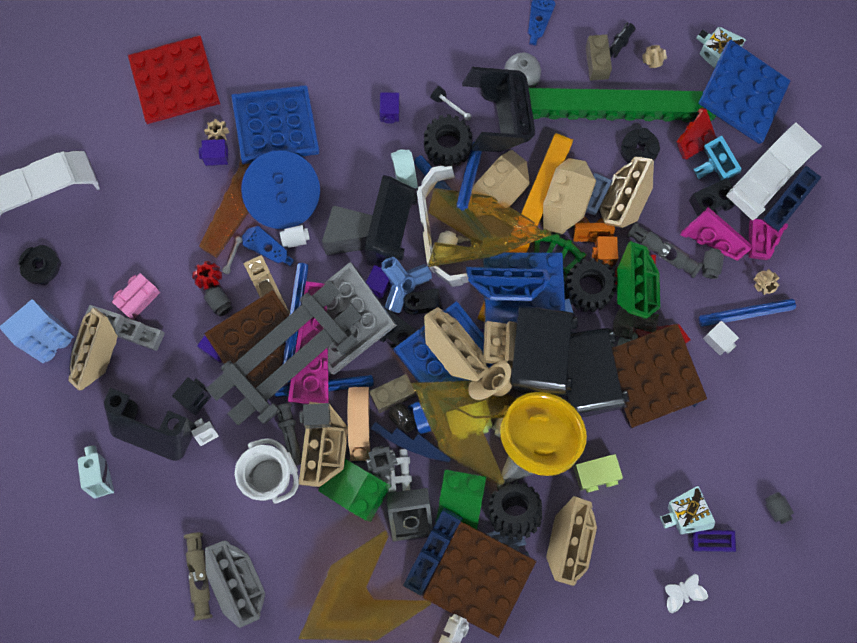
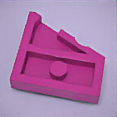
(763, 239)

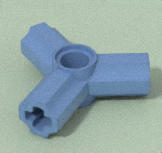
(402, 281)

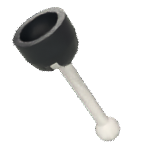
(439, 96)

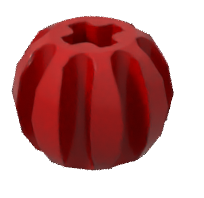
(201, 272)

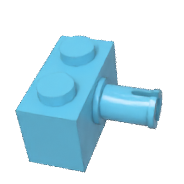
(720, 160)

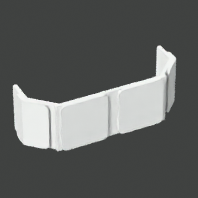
(773, 170)
(434, 175)
(45, 178)

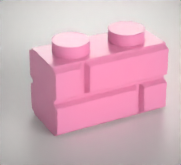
(135, 296)

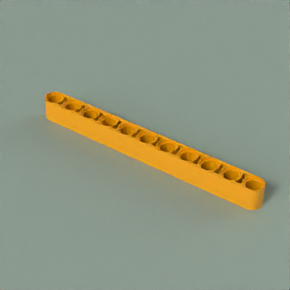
(533, 207)

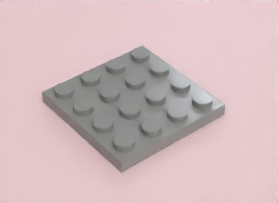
(367, 330)

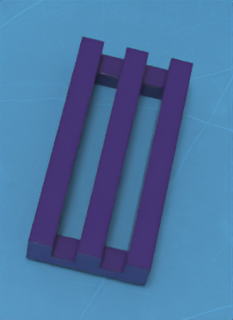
(732, 541)

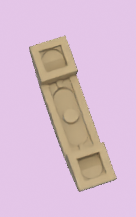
(262, 277)

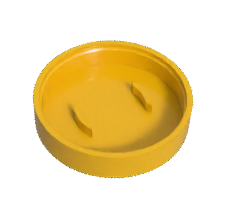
(543, 433)

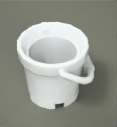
(266, 471)

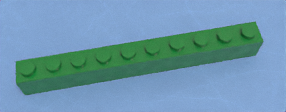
(616, 104)

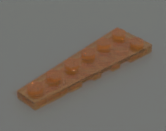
(227, 216)

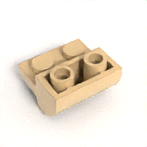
(499, 342)

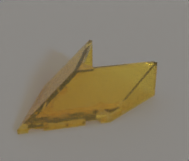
(484, 222)
(460, 423)
(346, 607)

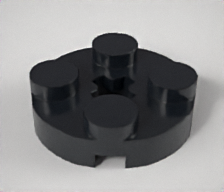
(642, 137)
(42, 275)

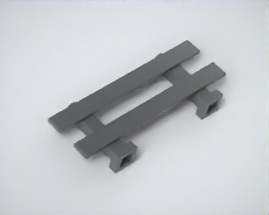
(257, 397)

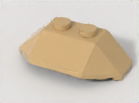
(504, 179)
(628, 193)
(567, 195)
(454, 346)
(91, 349)
(323, 452)
(572, 541)

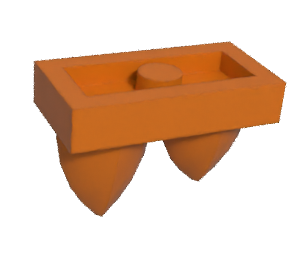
(588, 232)

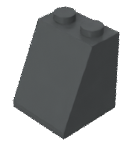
(346, 231)

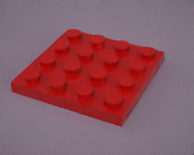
(173, 79)

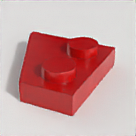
(696, 135)

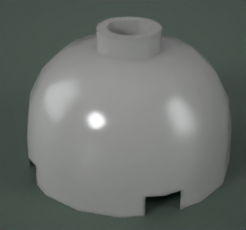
(528, 65)

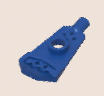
(540, 10)
(261, 241)

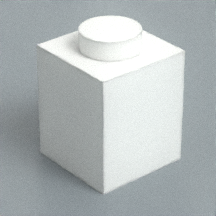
(721, 338)

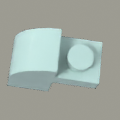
(404, 167)

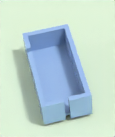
(36, 331)

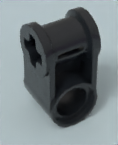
(424, 300)

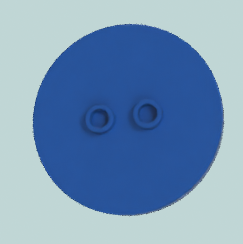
(280, 189)

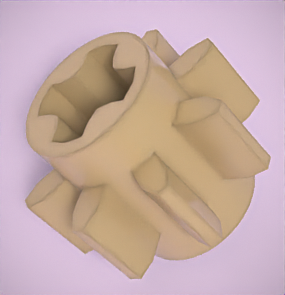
(654, 56)
(216, 130)
(766, 282)

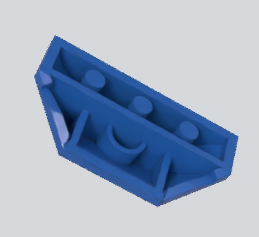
(508, 283)

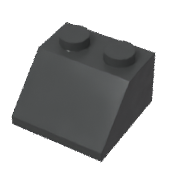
(409, 514)

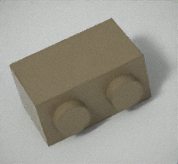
(598, 57)
(392, 393)

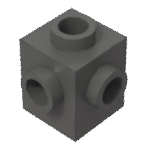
(381, 453)

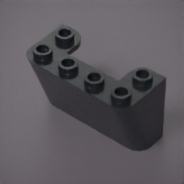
(163, 442)

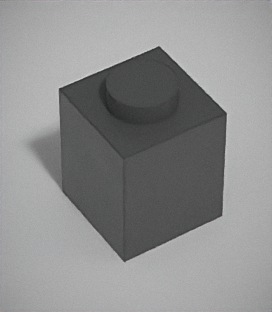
(316, 416)

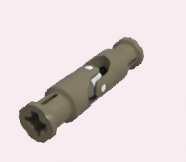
(196, 565)

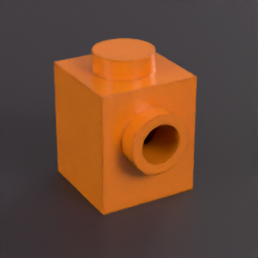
(606, 250)

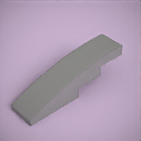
(133, 330)

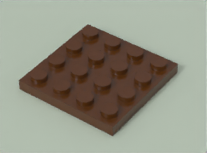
(245, 329)
(657, 375)
(479, 579)

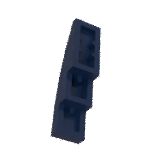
(791, 198)
(418, 445)
(432, 551)

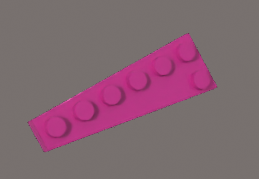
(313, 381)

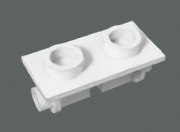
(457, 628)

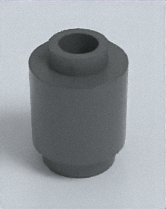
(712, 263)
(218, 301)
(779, 508)

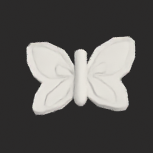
(682, 591)

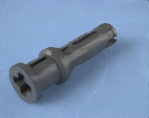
(287, 425)

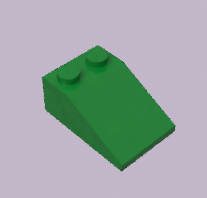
(356, 490)
(462, 495)

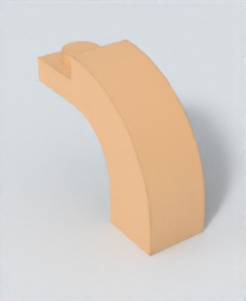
(358, 423)

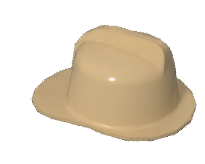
(496, 382)

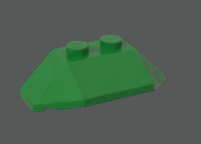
(638, 281)

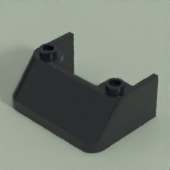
(513, 104)
(389, 221)

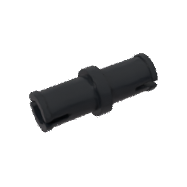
(621, 39)

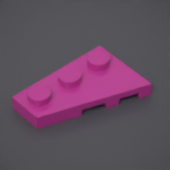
(716, 233)

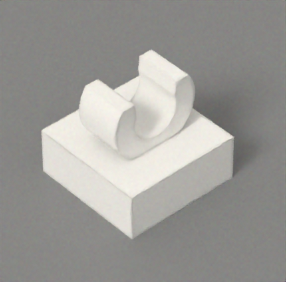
(204, 432)

